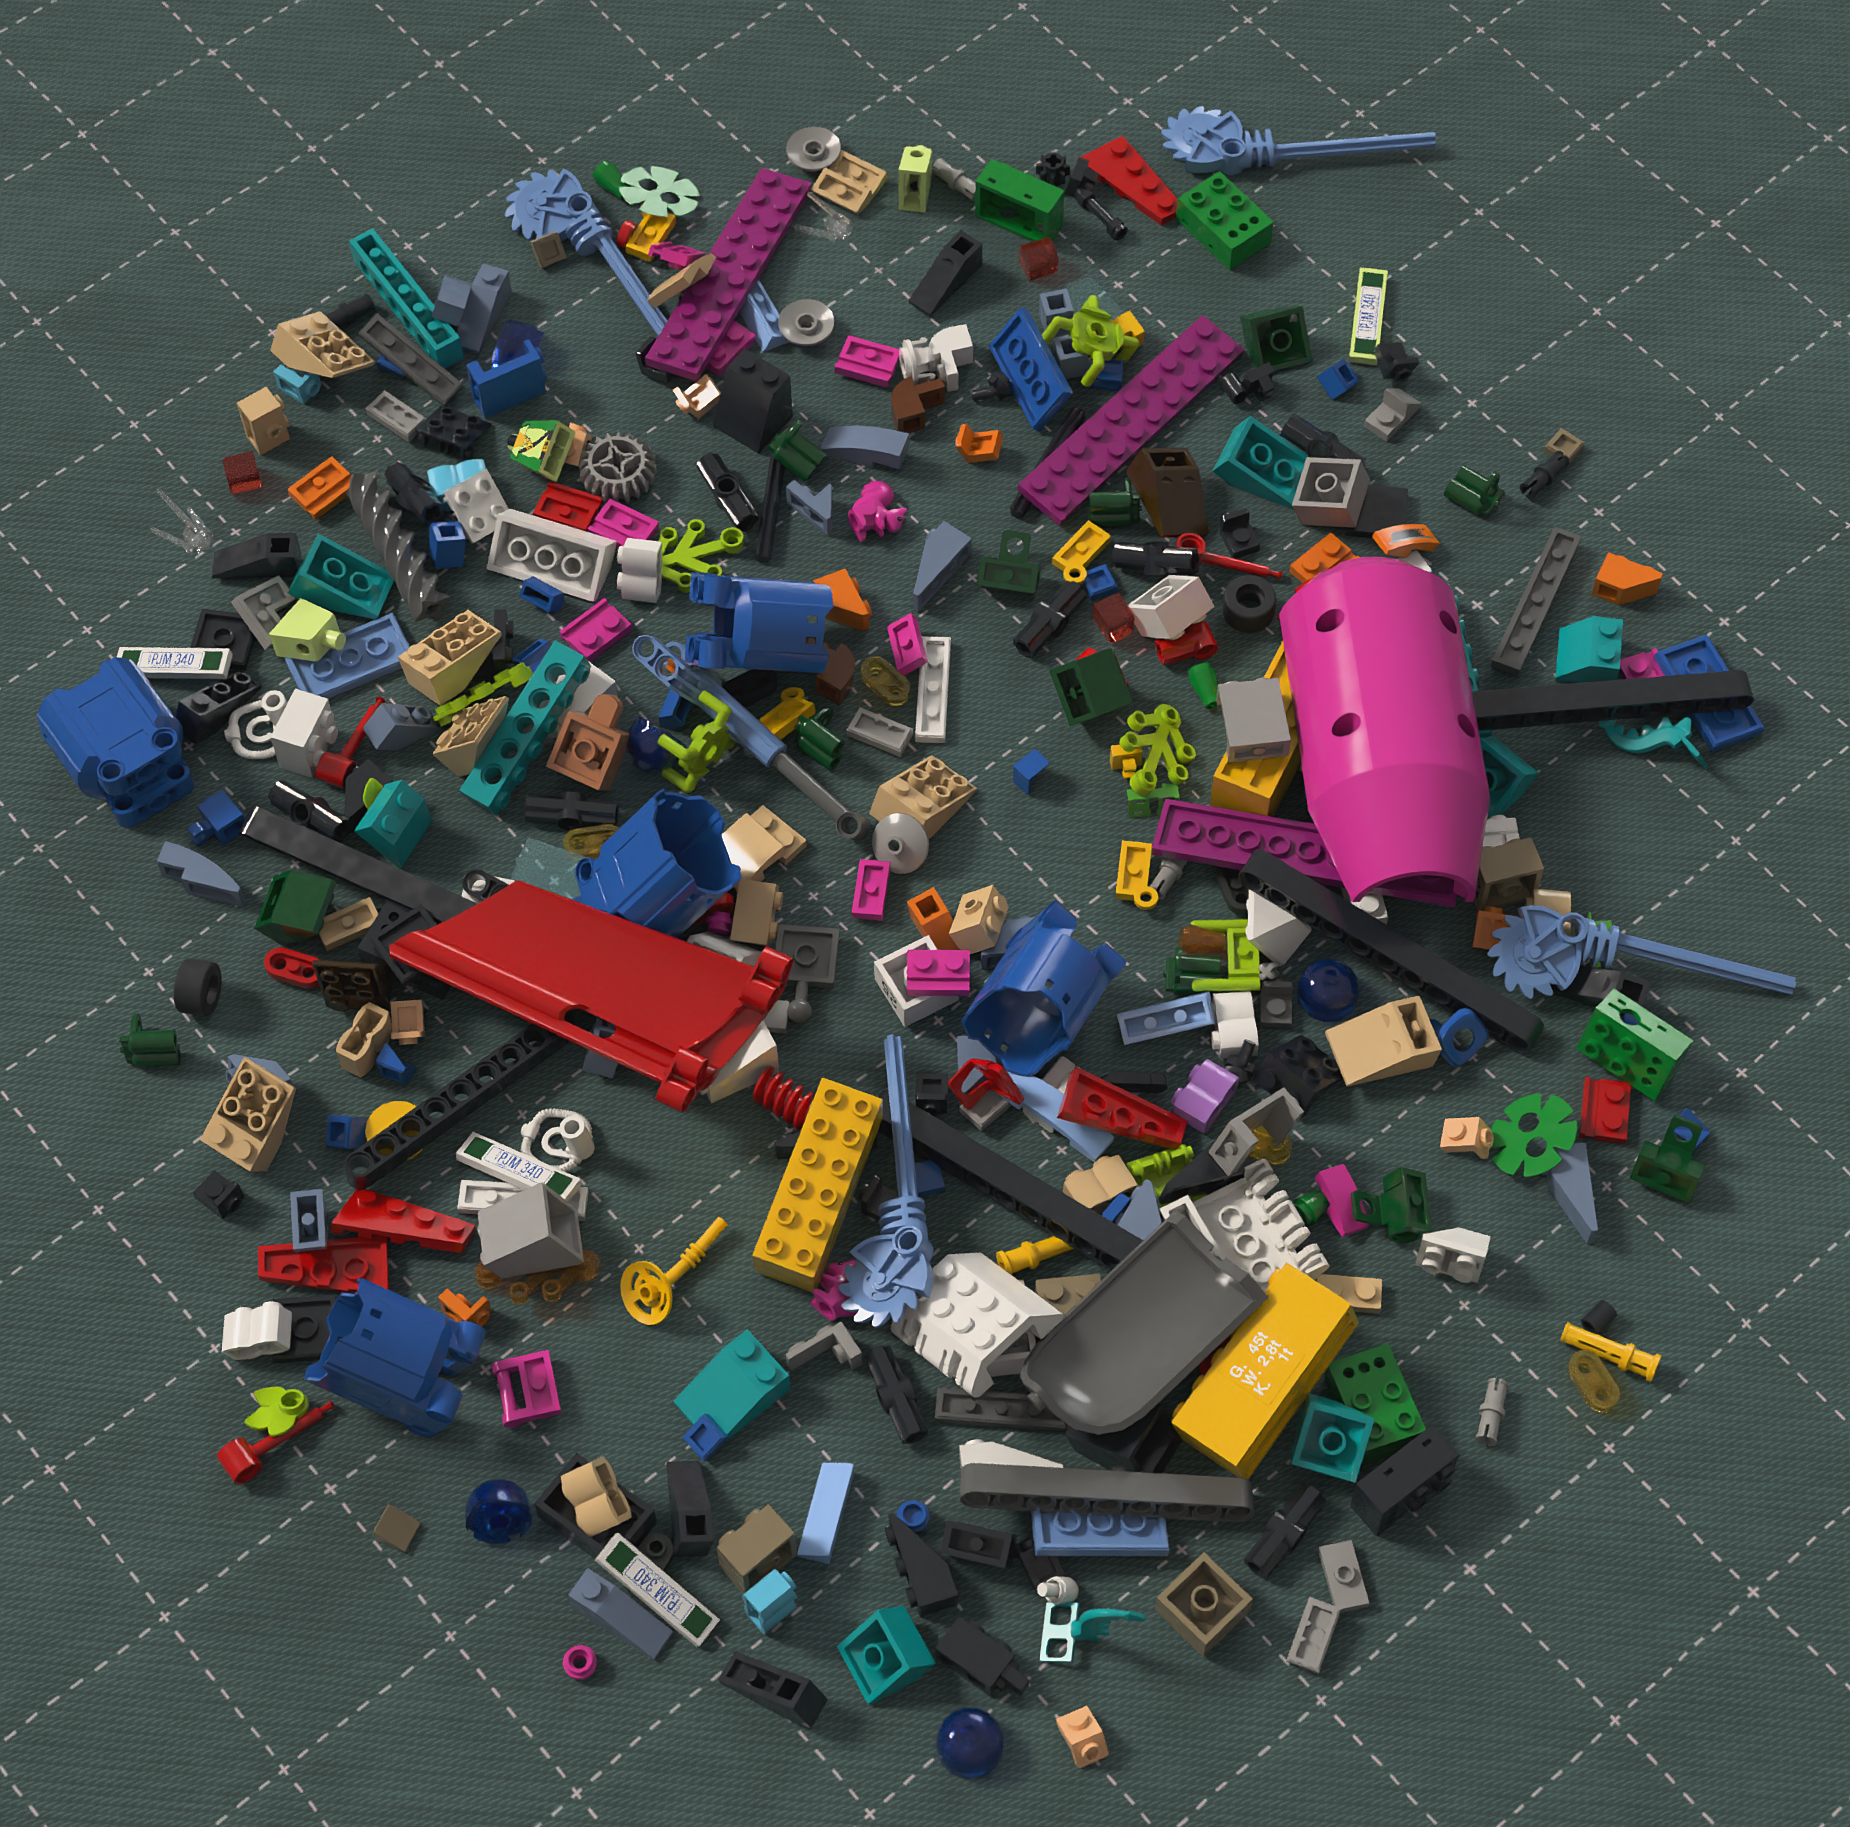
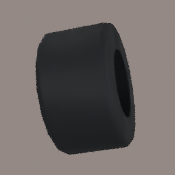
(1254, 589)
(197, 987)

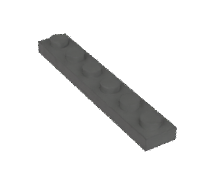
(1536, 601)

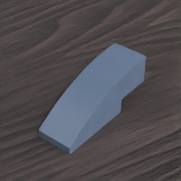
(451, 300)
(867, 445)
(198, 875)

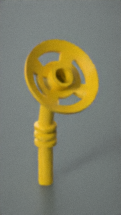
(660, 1288)

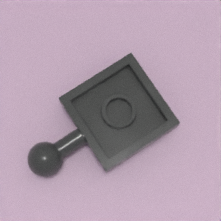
(814, 963)

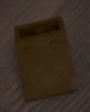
(1170, 490)
(354, 984)

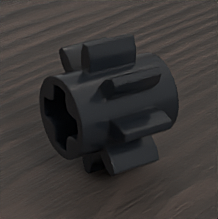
(1053, 169)

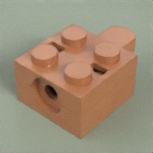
(590, 744)

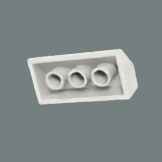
(551, 552)

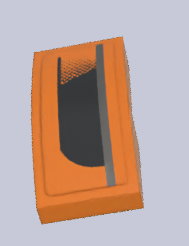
(1404, 538)

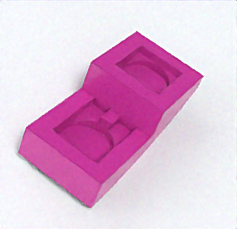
(1337, 1188)

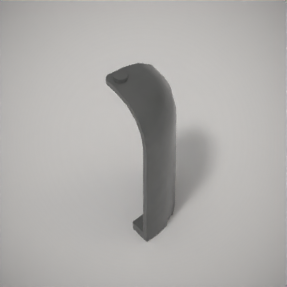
(1140, 1330)

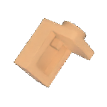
(699, 397)
(578, 444)
(407, 1021)
(1466, 1136)
(1083, 1736)

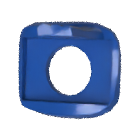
(1445, 1033)

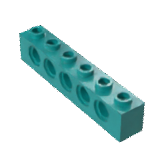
(405, 298)
(525, 712)

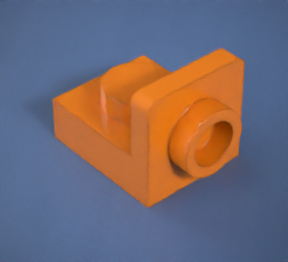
(1486, 923)
(460, 1309)

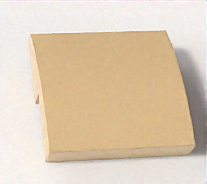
(850, 182)
(681, 280)
(751, 848)

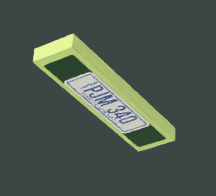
(1368, 315)

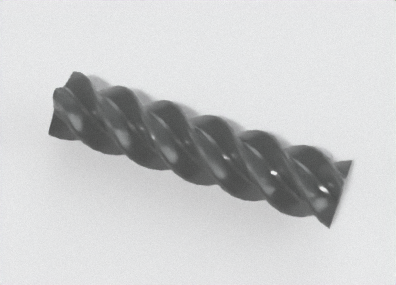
(395, 546)

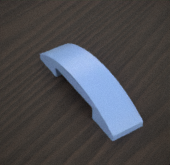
(1045, 1103)

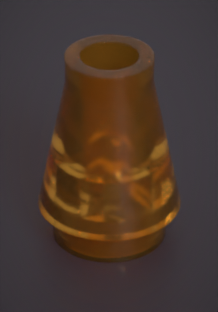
(1199, 940)

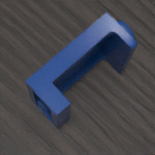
(509, 382)

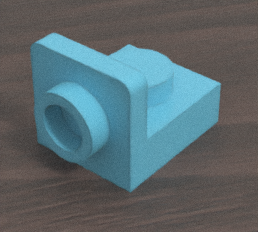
(295, 385)

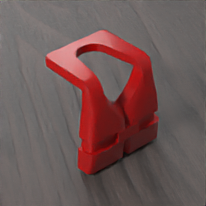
(998, 1082)

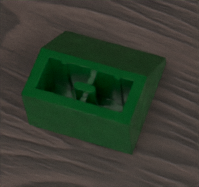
(1091, 686)
(295, 907)

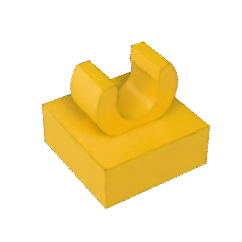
(1125, 760)

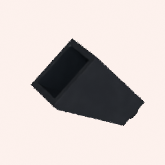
(753, 401)
(1138, 1448)

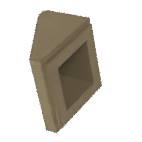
(396, 1529)

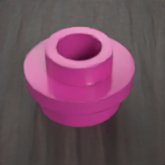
(719, 923)
(576, 1653)

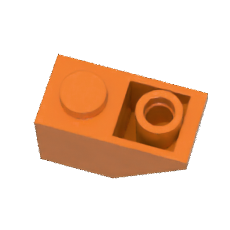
(1625, 580)
(847, 603)
(932, 919)

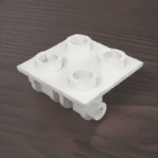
(476, 505)

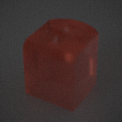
(1038, 258)
(242, 472)
(1113, 618)

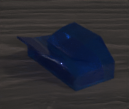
(510, 341)

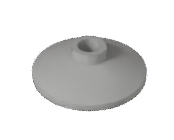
(813, 148)
(806, 314)
(911, 838)

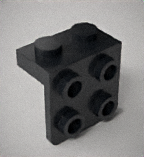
(502, 652)
(1299, 1069)

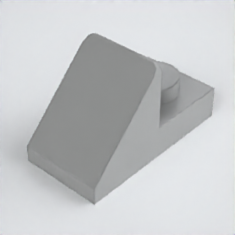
(1392, 413)

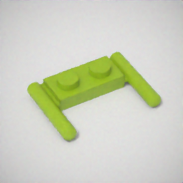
(1242, 958)

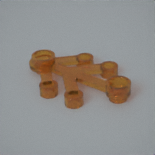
(572, 1273)

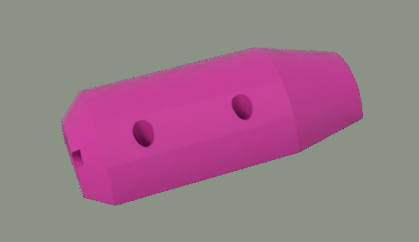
(1387, 724)

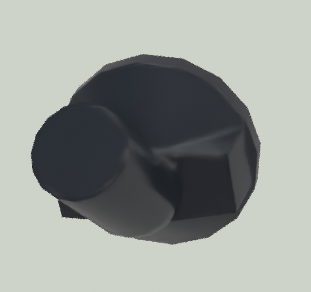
(998, 387)
(1240, 1064)

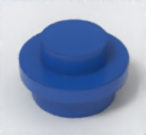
(914, 1515)

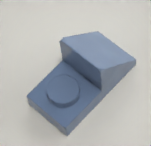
(814, 508)

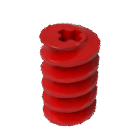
(782, 1098)

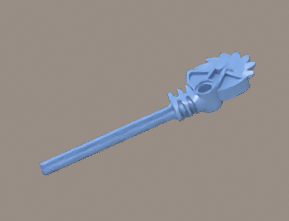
(1217, 143)
(555, 205)
(1539, 953)
(886, 1269)

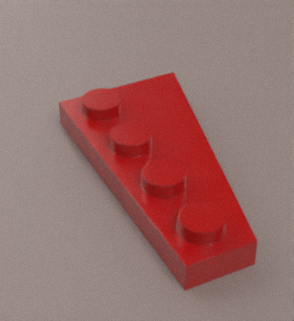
(1114, 1110)

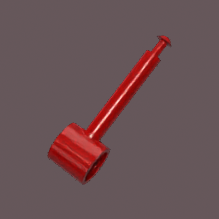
(1193, 540)
(336, 767)
(242, 1459)

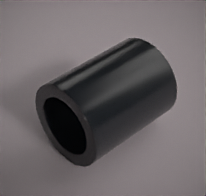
(1234, 388)
(1599, 1317)

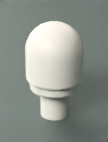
(1059, 1590)

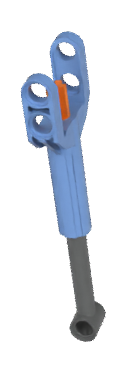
(744, 728)

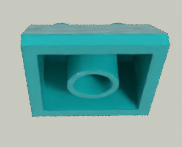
(1589, 650)
(1506, 775)
(395, 822)
(1331, 1438)
(885, 1653)

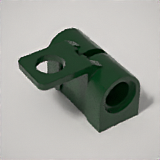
(1010, 570)
(1670, 1165)
(1400, 1208)

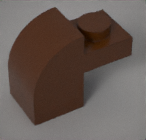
(910, 401)
(839, 674)

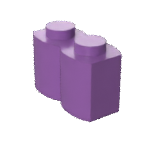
(1205, 1095)

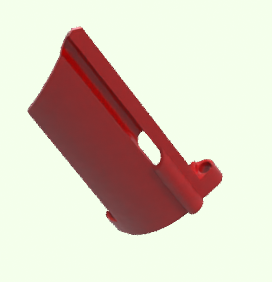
(542, 954)

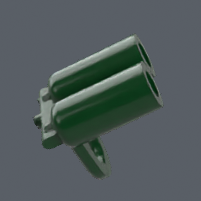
(796, 451)
(1475, 491)
(1115, 508)
(818, 740)
(1186, 968)
(150, 1047)

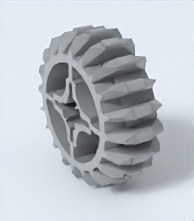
(629, 455)

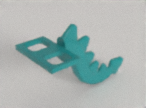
(1653, 738)
(1089, 1627)

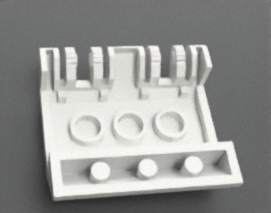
(1252, 1230)
(973, 1318)

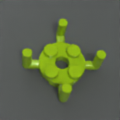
(1100, 345)
(707, 746)

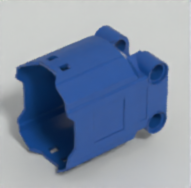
(760, 623)
(118, 741)
(661, 865)
(1024, 1012)
(394, 1357)

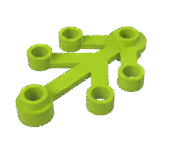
(687, 556)
(517, 675)
(1166, 722)

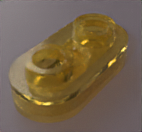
(887, 682)
(590, 837)
(1265, 1150)
(1594, 1382)

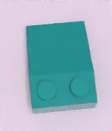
(1261, 463)
(341, 580)
(735, 1385)

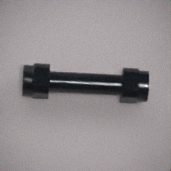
(1114, 227)

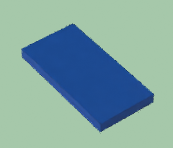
(1031, 369)
(1716, 728)

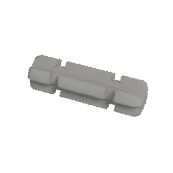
(1268, 970)

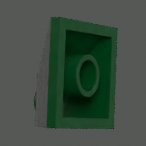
(1277, 337)

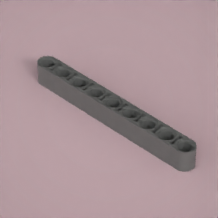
(1105, 1490)

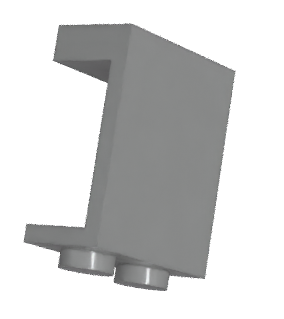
(1254, 719)
(1275, 1114)

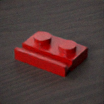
(568, 506)
(1605, 1110)

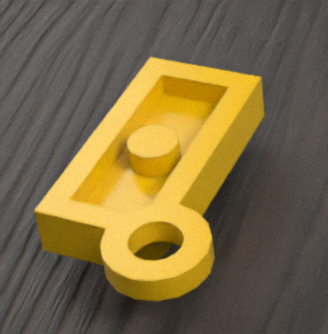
(650, 231)
(1081, 551)
(785, 715)
(1134, 874)

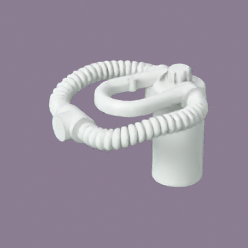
(274, 705)
(574, 1130)

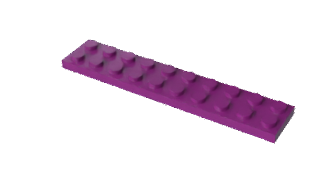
(741, 257)
(1130, 420)
(1231, 836)

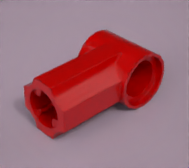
(1195, 643)

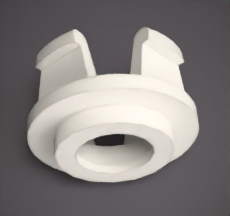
(915, 360)

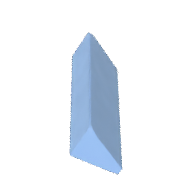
(762, 318)
(1166, 1018)
(826, 1512)

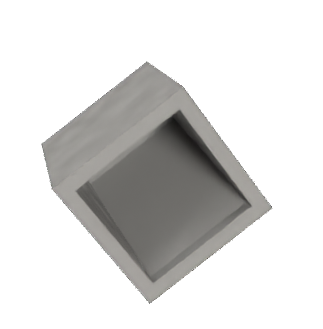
(529, 1233)

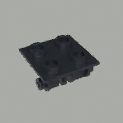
(452, 432)

